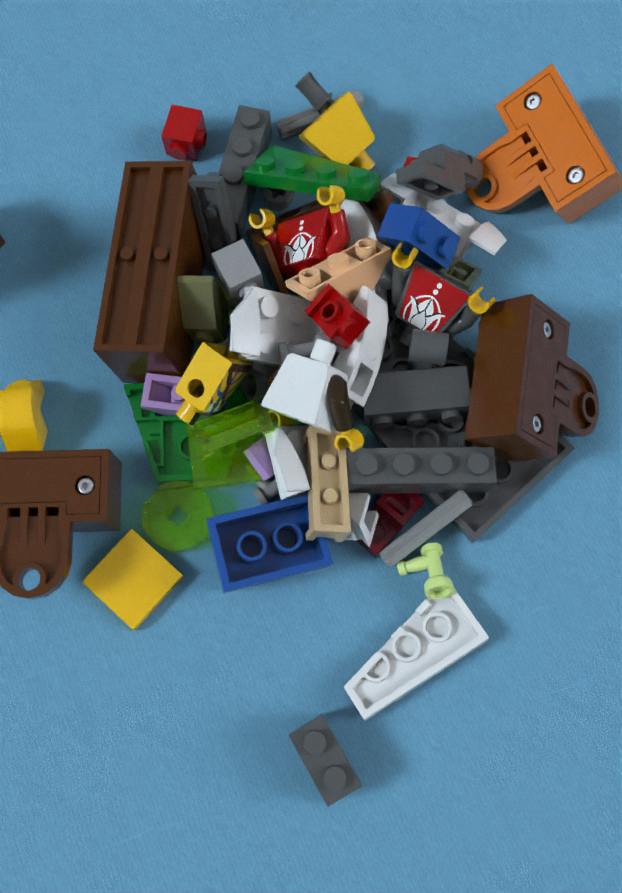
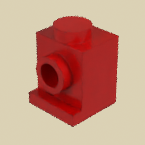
(337, 316)

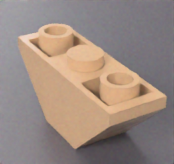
(344, 271)

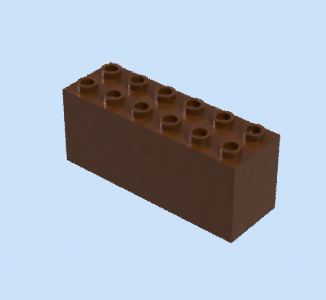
(150, 247)

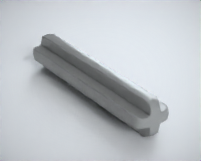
(300, 121)
(426, 528)

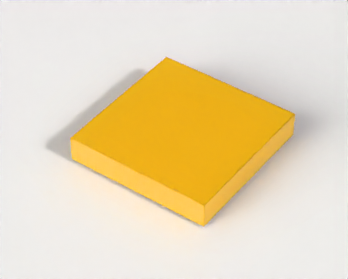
(133, 579)

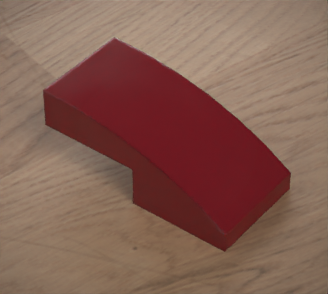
(394, 514)

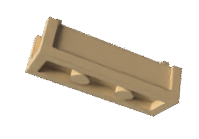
(328, 486)

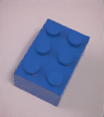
(265, 544)

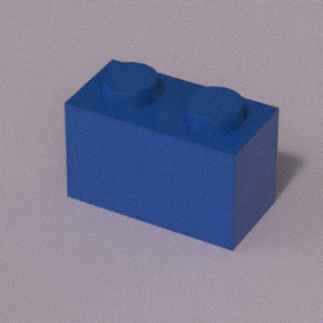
(420, 230)

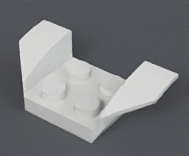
(462, 224)
(266, 320)
(289, 460)

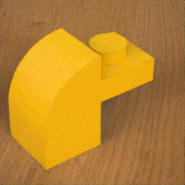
(21, 417)

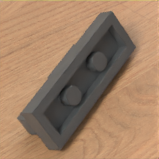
(212, 213)

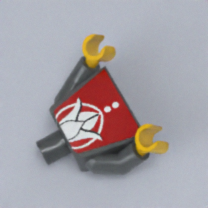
(432, 299)

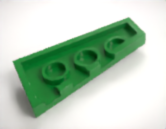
(305, 173)

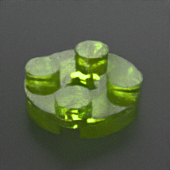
(163, 504)

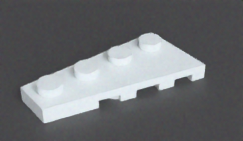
(417, 651)

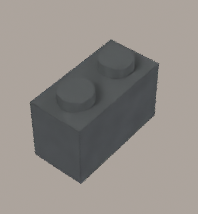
(325, 760)

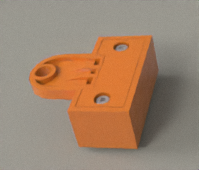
(546, 149)

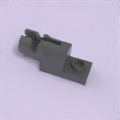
(441, 172)

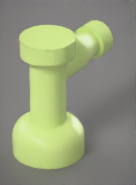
(437, 584)

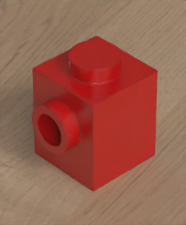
(184, 133)

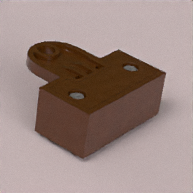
(527, 383)
(47, 500)

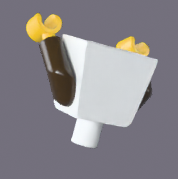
(314, 395)

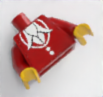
(307, 238)

